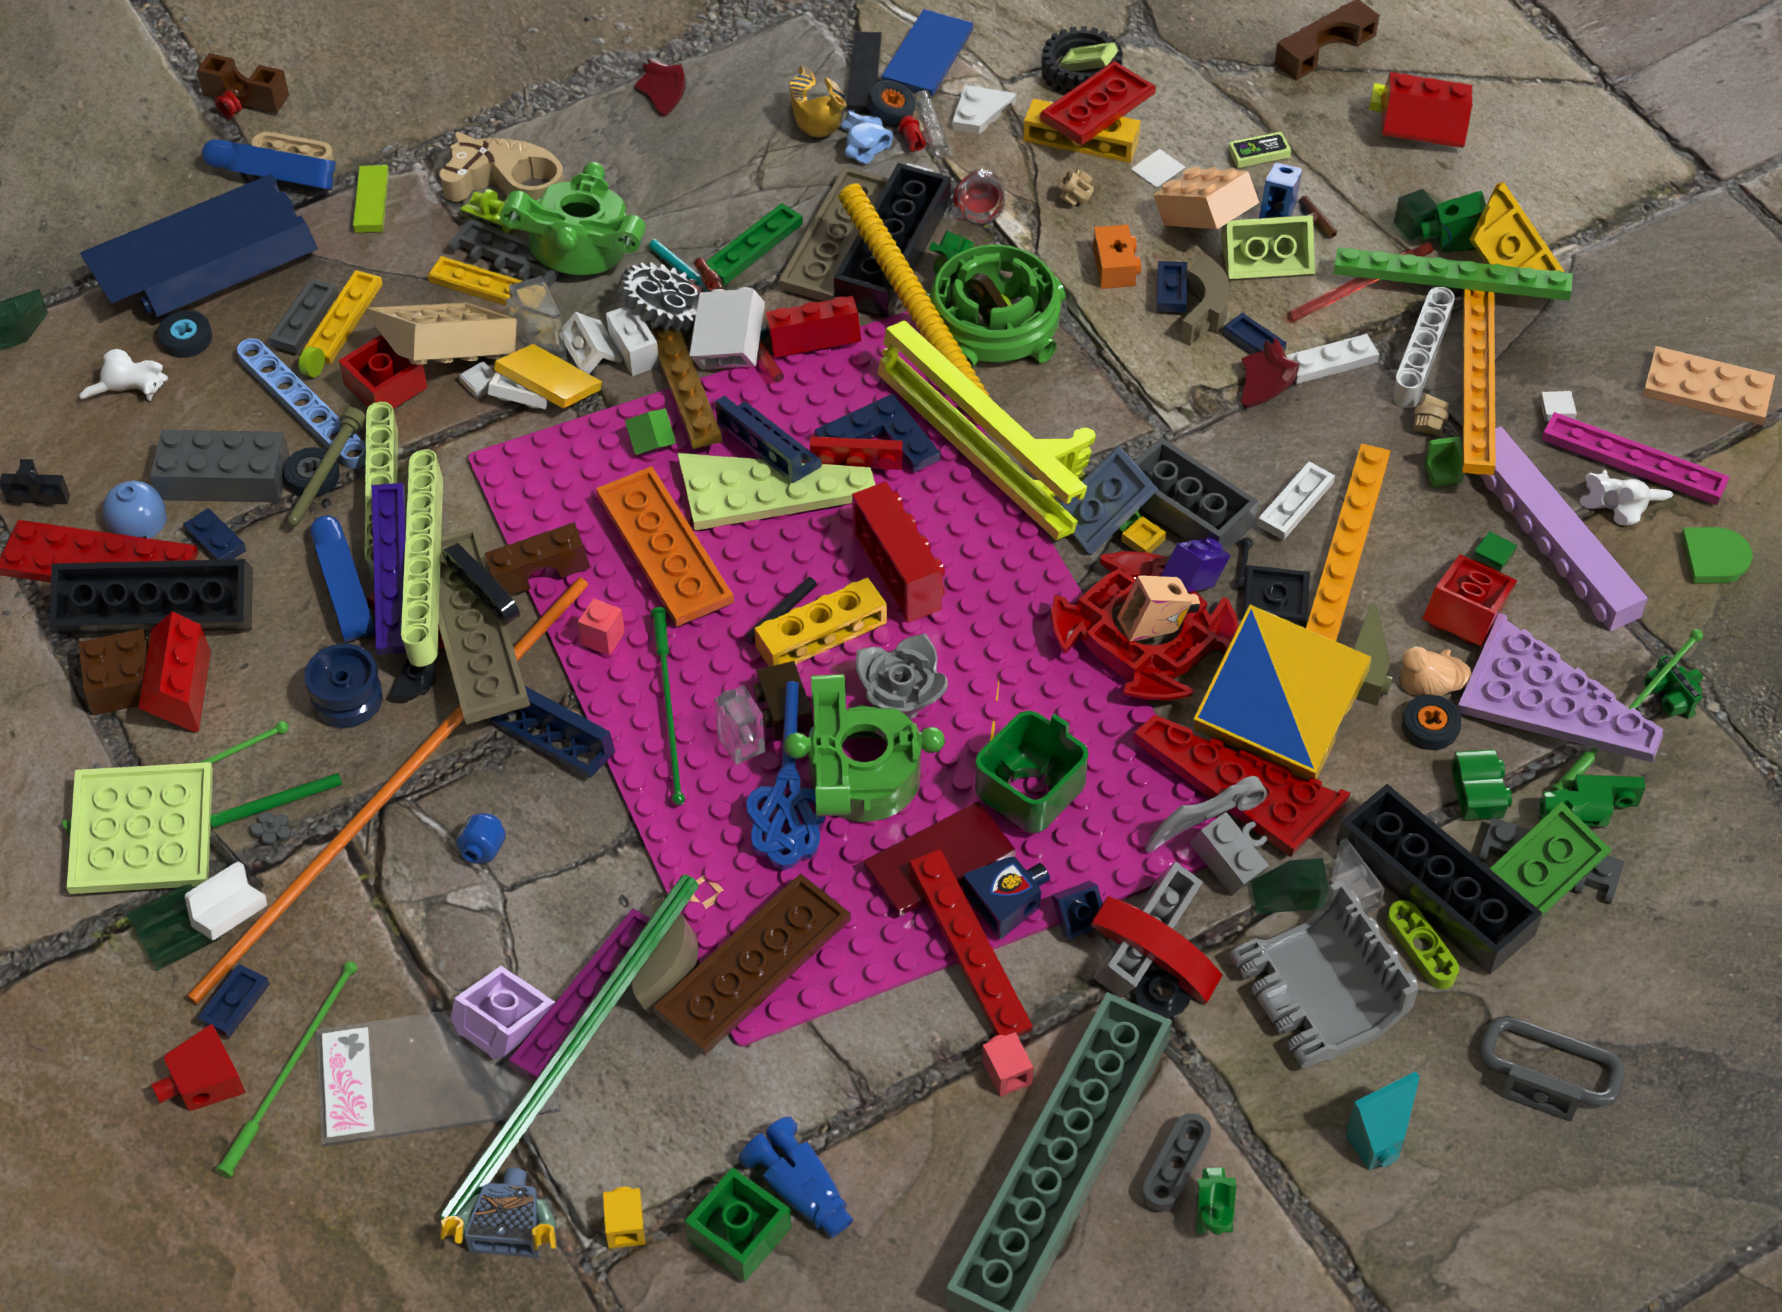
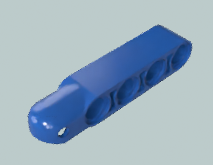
(266, 161)
(341, 578)

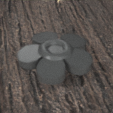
(271, 828)

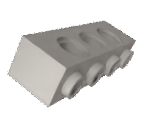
(1166, 902)

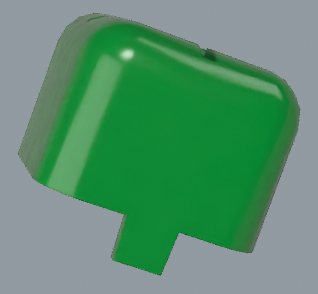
(1029, 749)

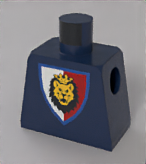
(1005, 893)

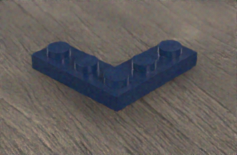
(894, 422)

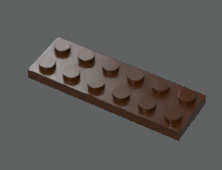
(752, 964)

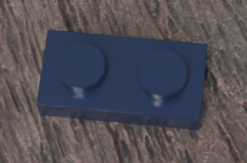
(1171, 286)
(214, 536)
(233, 1000)

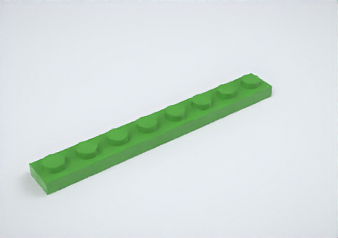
(1453, 273)

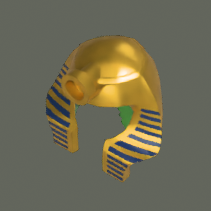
(820, 115)

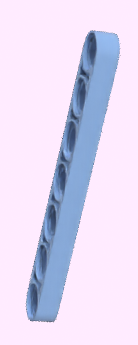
(296, 392)

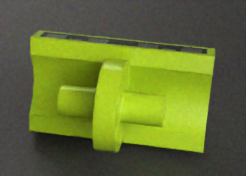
(485, 209)

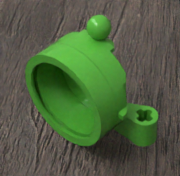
(576, 224)
(852, 787)

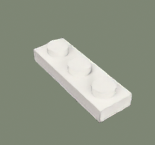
(1334, 358)
(1296, 500)

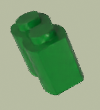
(1480, 784)

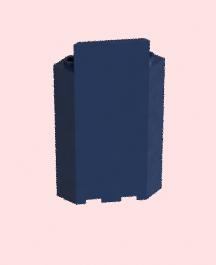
(202, 248)

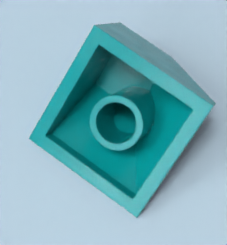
(1381, 1122)

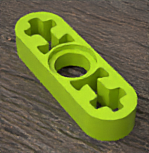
(1422, 959)

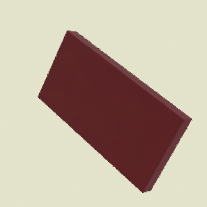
(965, 838)

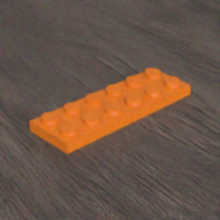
(664, 546)

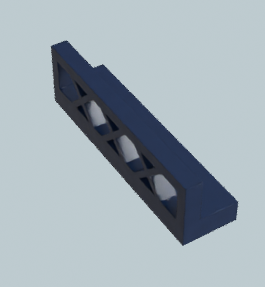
(766, 439)
(564, 725)

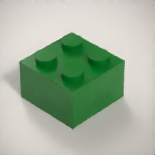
(738, 1224)

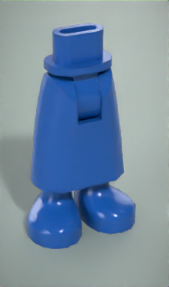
(800, 1180)

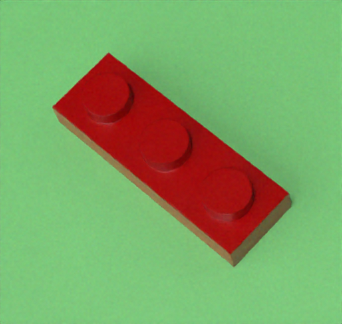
(858, 452)

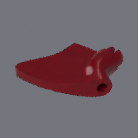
(662, 85)
(1267, 374)

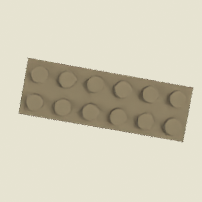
(828, 239)

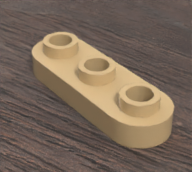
(293, 145)

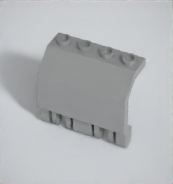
(1330, 979)

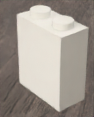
(727, 328)

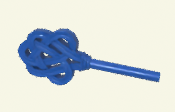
(777, 841)

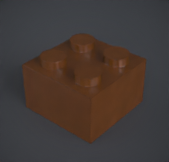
(113, 670)

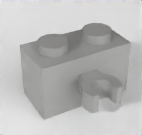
(1230, 852)

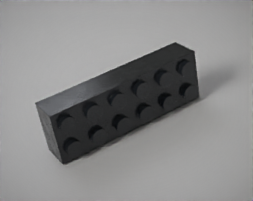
(911, 211)
(142, 593)
(1441, 878)

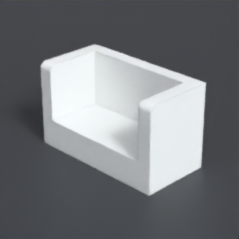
(633, 340)

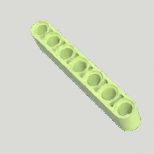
(380, 463)

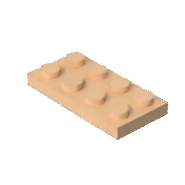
(1709, 385)

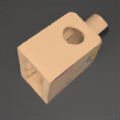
(1156, 607)

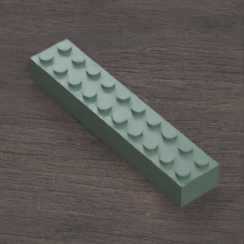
(1060, 1160)

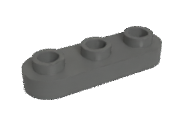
(1181, 1150)

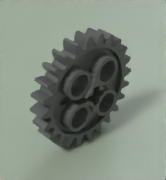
(660, 295)

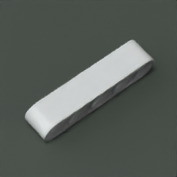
(1423, 347)

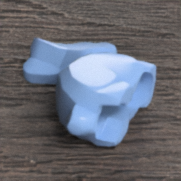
(865, 137)

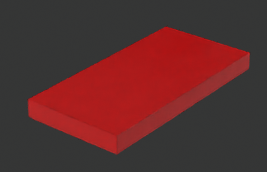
(1097, 103)

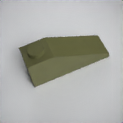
(1373, 643)

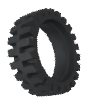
(1060, 45)

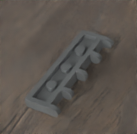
(502, 248)
(1504, 835)

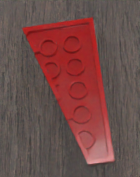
(1292, 807)

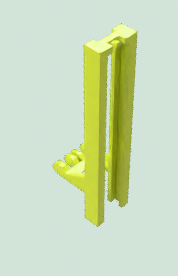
(1053, 461)

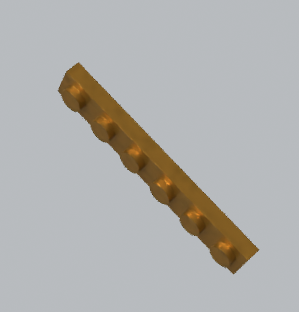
(686, 388)

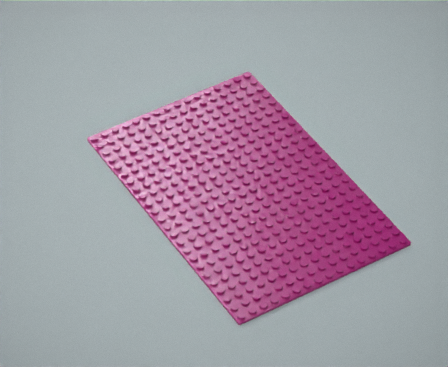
(991, 619)

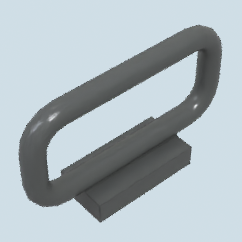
(1544, 1090)

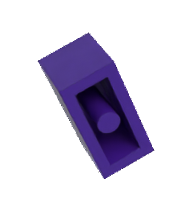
(1197, 563)

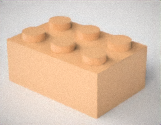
(1205, 198)

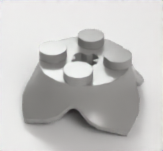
(902, 678)

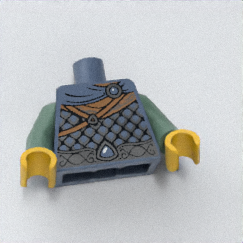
(504, 1219)

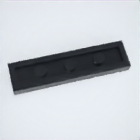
(863, 69)

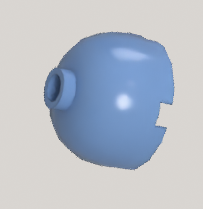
(134, 510)

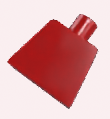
(199, 1072)

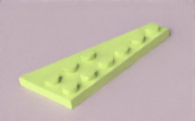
(749, 489)

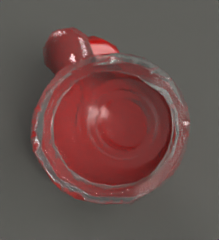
(979, 197)

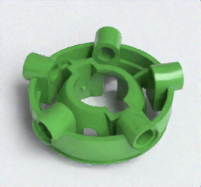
(1012, 329)

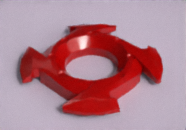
(1145, 667)

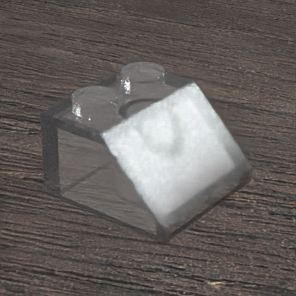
(536, 316)

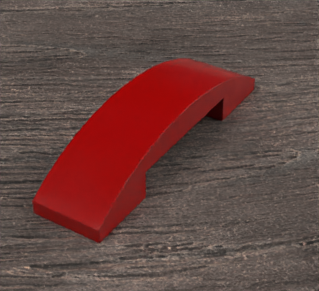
(1160, 944)

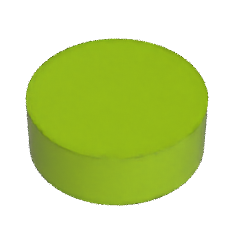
(311, 362)

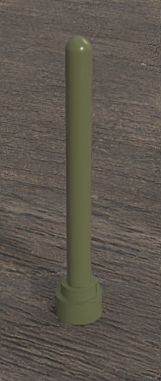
(351, 421)

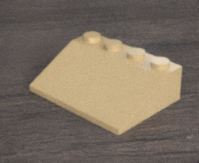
(445, 331)

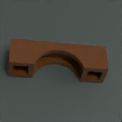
(1349, 24)

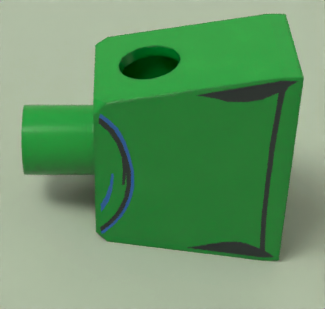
(1455, 222)

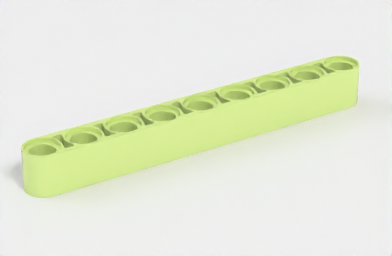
(422, 559)

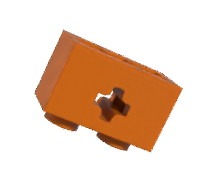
(1115, 256)

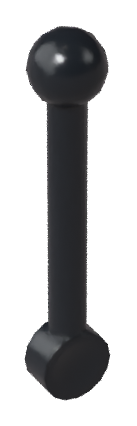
(1246, 543)

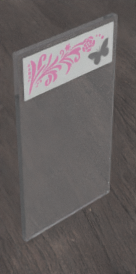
(411, 1080)

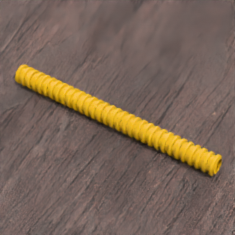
(903, 279)

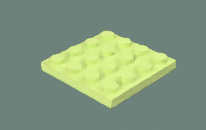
(140, 828)

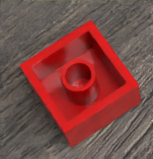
(380, 375)

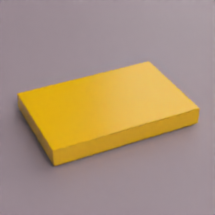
(547, 375)

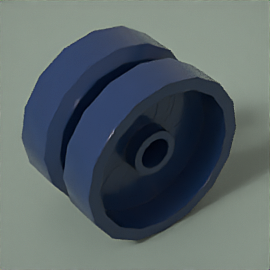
(344, 685)

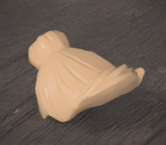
(1432, 672)

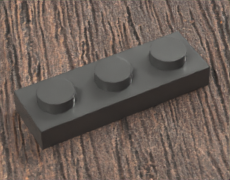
(303, 315)

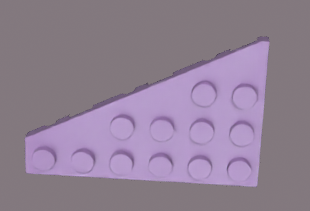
(1533, 690)

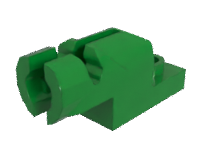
(1595, 797)

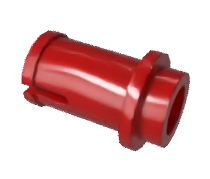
(910, 129)

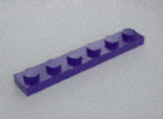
(389, 559)

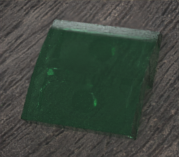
(166, 928)

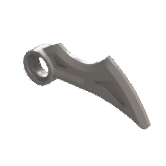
(1244, 794)

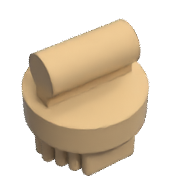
(1430, 415)

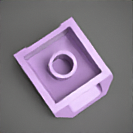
(499, 1012)

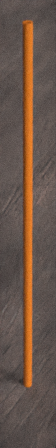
(368, 811)

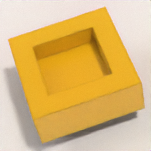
(1143, 536)

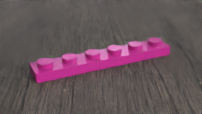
(1635, 458)

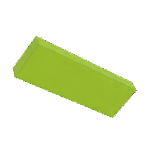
(371, 199)

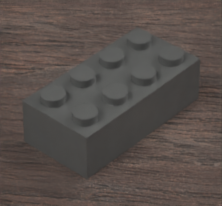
(220, 465)
(1194, 498)

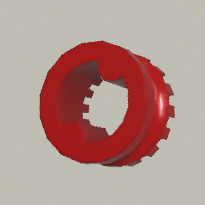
(228, 104)

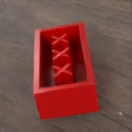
(898, 551)

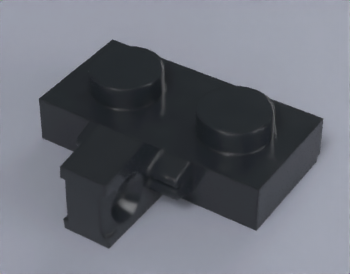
(31, 487)

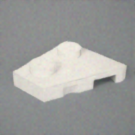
(980, 107)

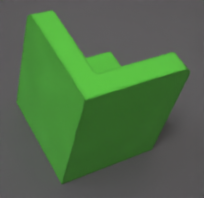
(650, 431)
(1444, 462)

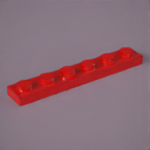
(970, 945)

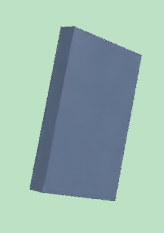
(1111, 498)

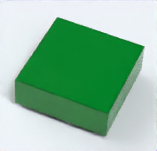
(1494, 551)

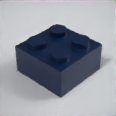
(1077, 908)

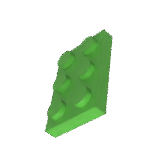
(1552, 858)

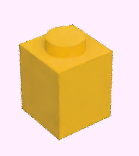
(624, 1217)

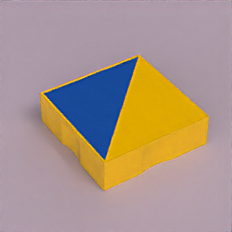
(1282, 692)

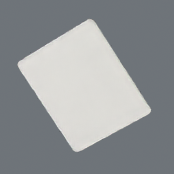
(1158, 168)

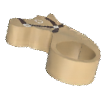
(500, 163)

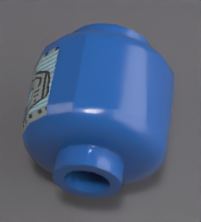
(480, 838)

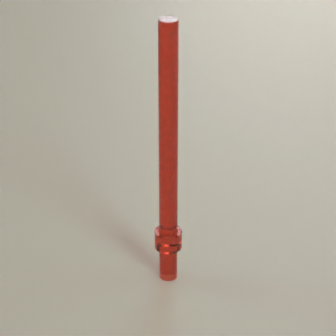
(712, 281)
(1346, 288)

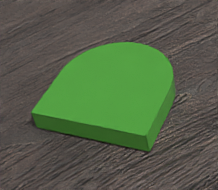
(1716, 554)

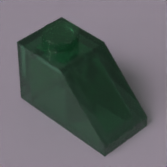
(1413, 210)
(21, 318)
(1291, 887)

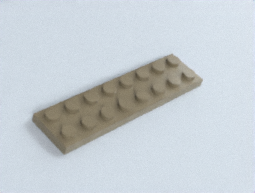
(477, 642)

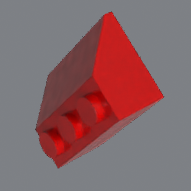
(1426, 109)
(813, 326)
(176, 672)

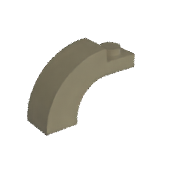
(1212, 288)
(668, 963)

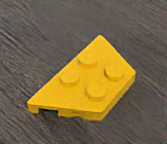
(1508, 236)

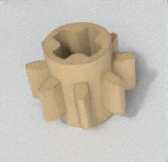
(1075, 187)

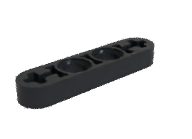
(481, 583)

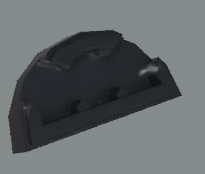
(413, 682)

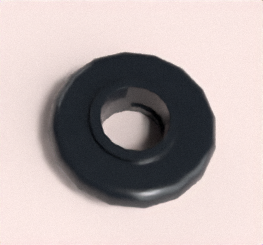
(1164, 1007)

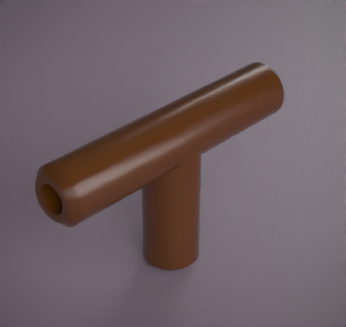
(1318, 217)

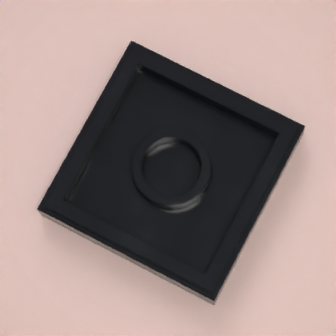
(1278, 592)

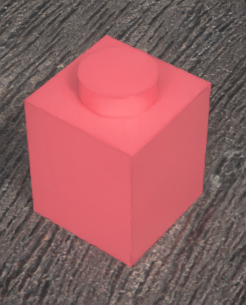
(601, 626)
(1007, 1063)

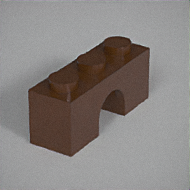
(263, 90)
(555, 548)

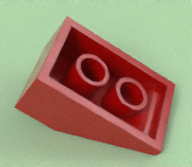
(1468, 600)

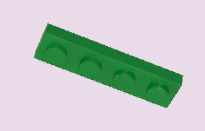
(755, 242)

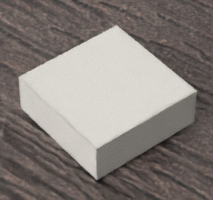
(477, 379)
(1559, 402)

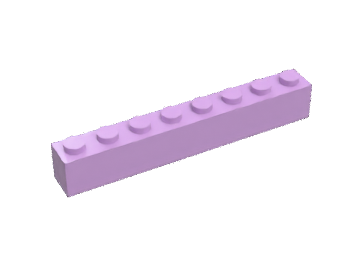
(1563, 536)

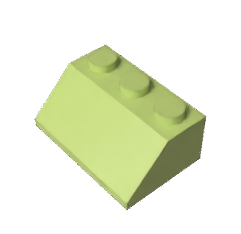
(1268, 247)

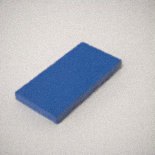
(928, 51)

